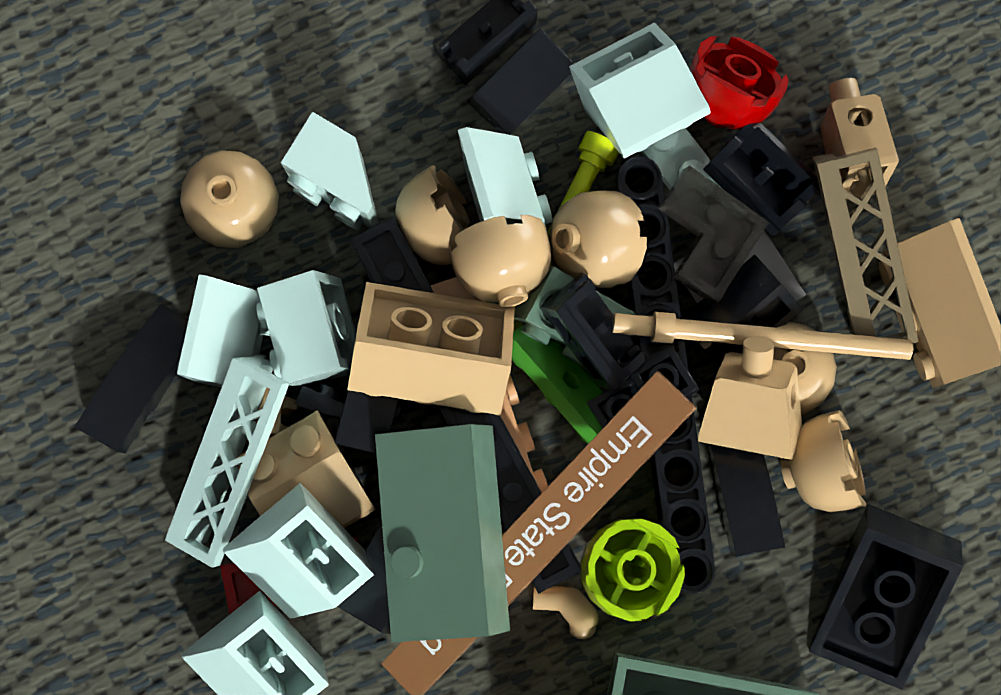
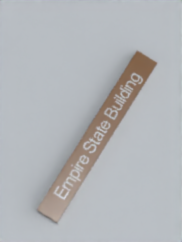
(560, 514)

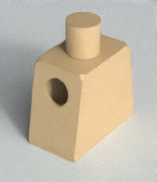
(856, 125)
(754, 402)

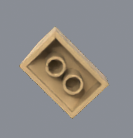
(948, 305)
(432, 349)

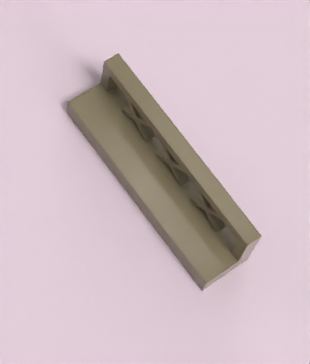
(845, 243)

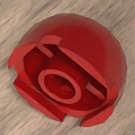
(737, 82)

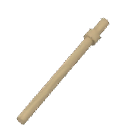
(665, 328)

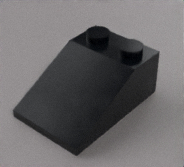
(887, 596)

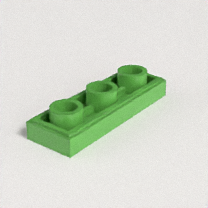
(560, 380)

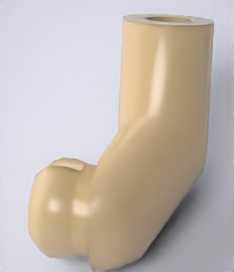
(572, 605)

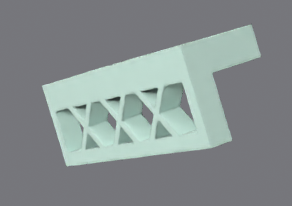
(216, 463)

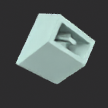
(639, 90)
(330, 167)
(300, 556)
(257, 654)

